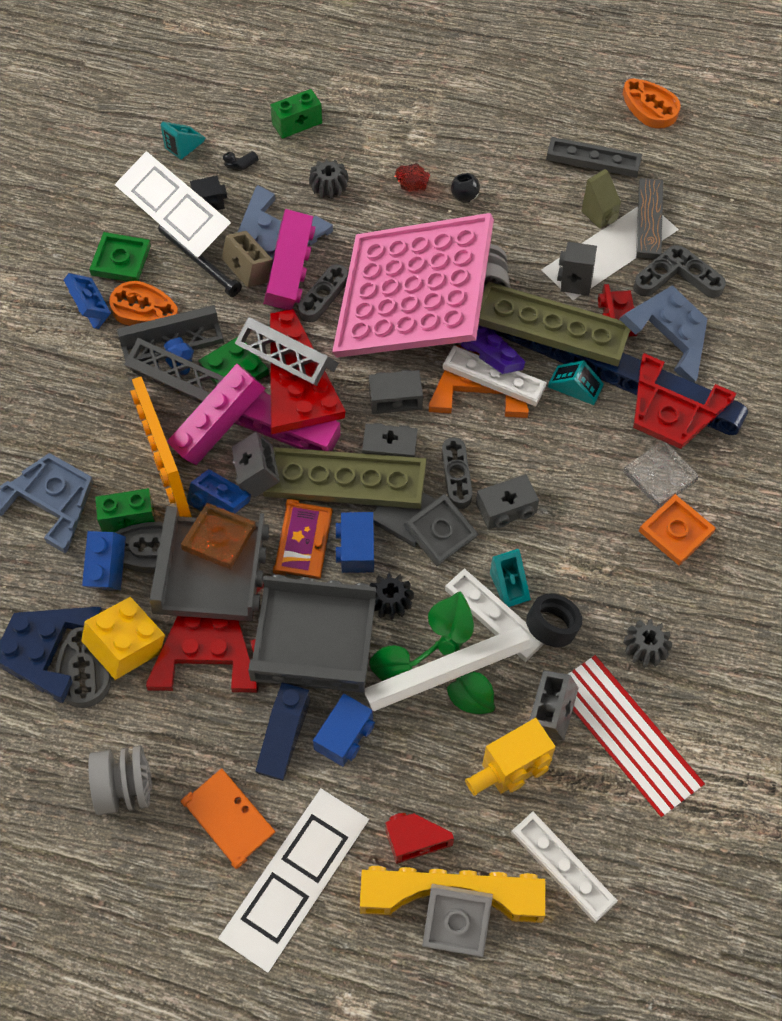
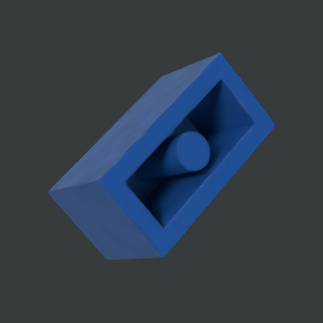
(356, 542)
(104, 560)
(344, 730)

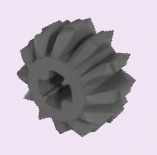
(328, 178)
(658, 641)

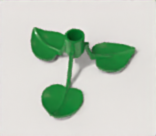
(455, 625)

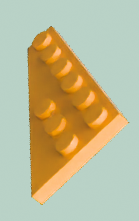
(157, 441)

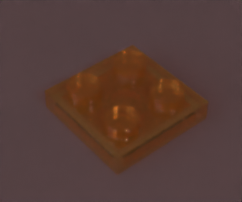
(218, 536)

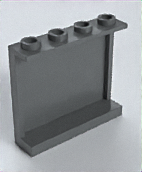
(199, 587)
(313, 633)

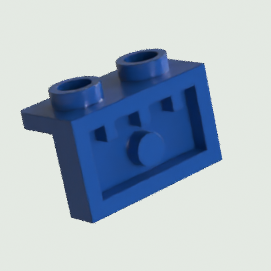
(87, 298)
(216, 491)

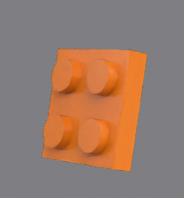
(677, 529)

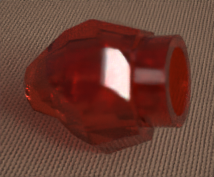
(412, 177)

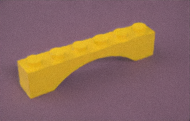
(516, 897)

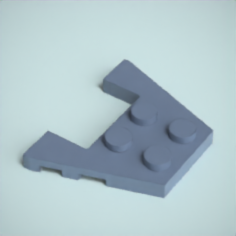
(266, 228)
(678, 322)
(54, 488)

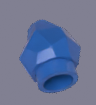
(180, 349)

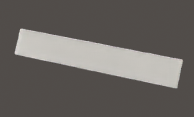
(447, 668)

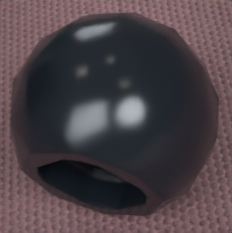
(465, 187)

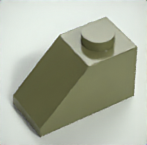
(601, 200)

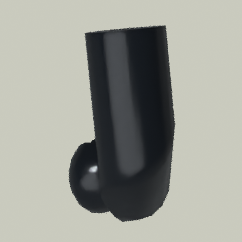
(239, 163)

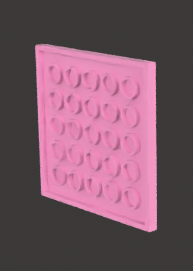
(414, 286)

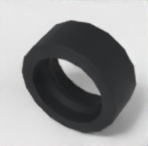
(545, 631)

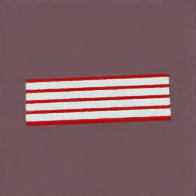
(632, 738)

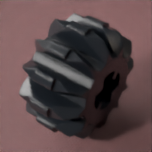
(401, 596)

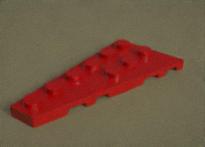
(293, 399)

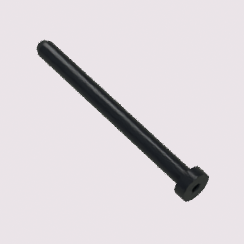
(232, 287)

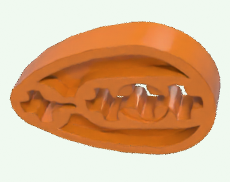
(643, 96)
(158, 303)

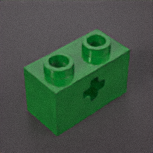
(296, 113)
(124, 509)

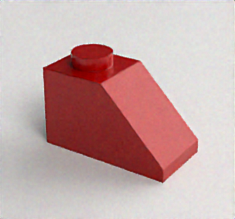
(415, 836)

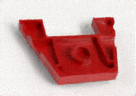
(669, 414)
(203, 642)

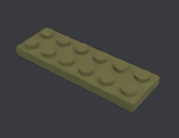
(553, 324)
(349, 477)

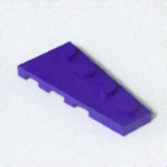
(495, 351)

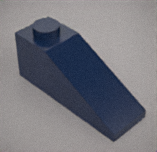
(283, 731)

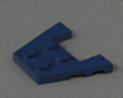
(32, 643)

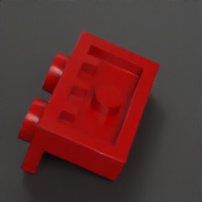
(615, 303)

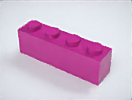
(288, 260)
(216, 415)
(314, 437)

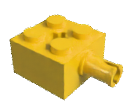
(514, 759)

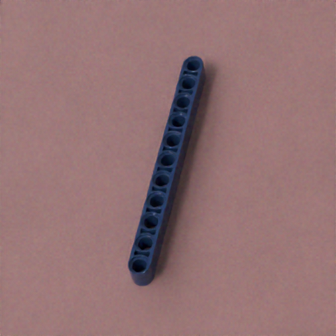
(627, 378)

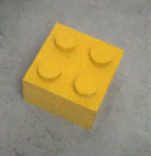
(122, 637)

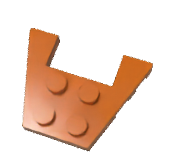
(442, 398)

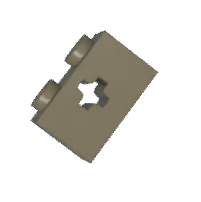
(246, 259)

